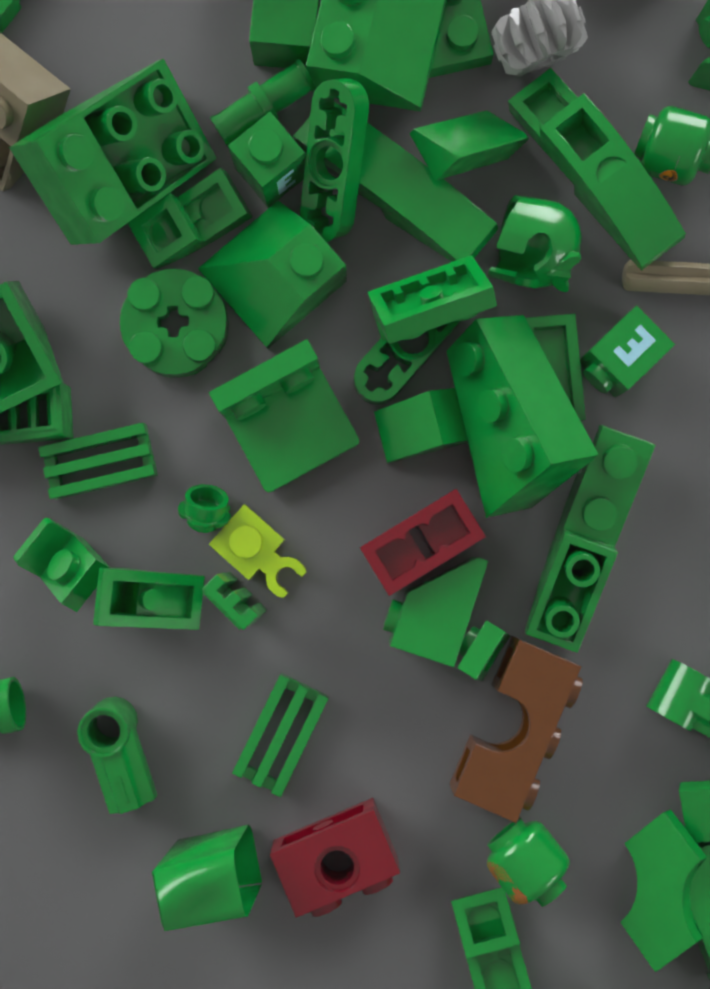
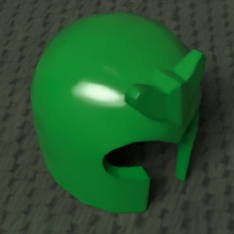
(537, 244)

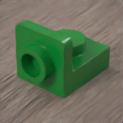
(62, 562)

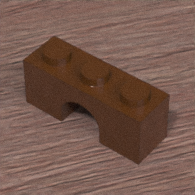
(504, 773)

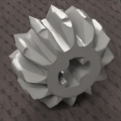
(538, 35)

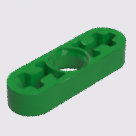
(351, 147)
(397, 378)

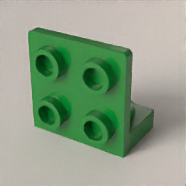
(285, 416)

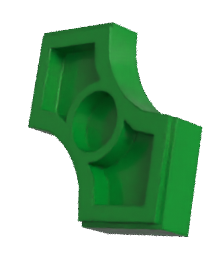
(662, 912)

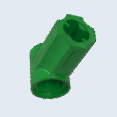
(683, 697)
(119, 759)

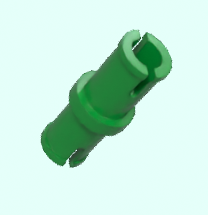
(270, 96)

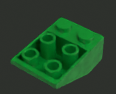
(115, 154)

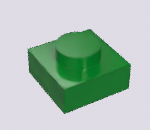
(481, 649)

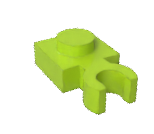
(252, 546)

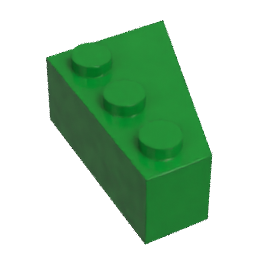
(515, 415)

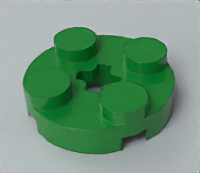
(152, 300)

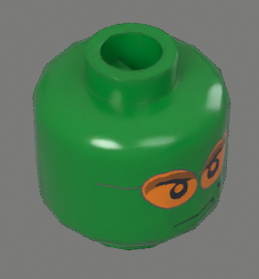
(675, 145)

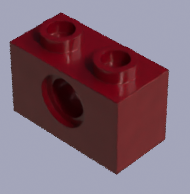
(354, 831)

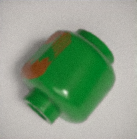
(528, 863)

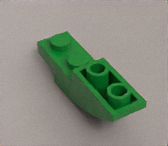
(600, 166)
(587, 539)

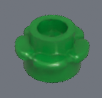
(205, 508)

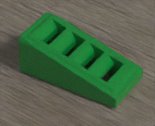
(59, 419)

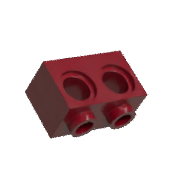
(422, 542)

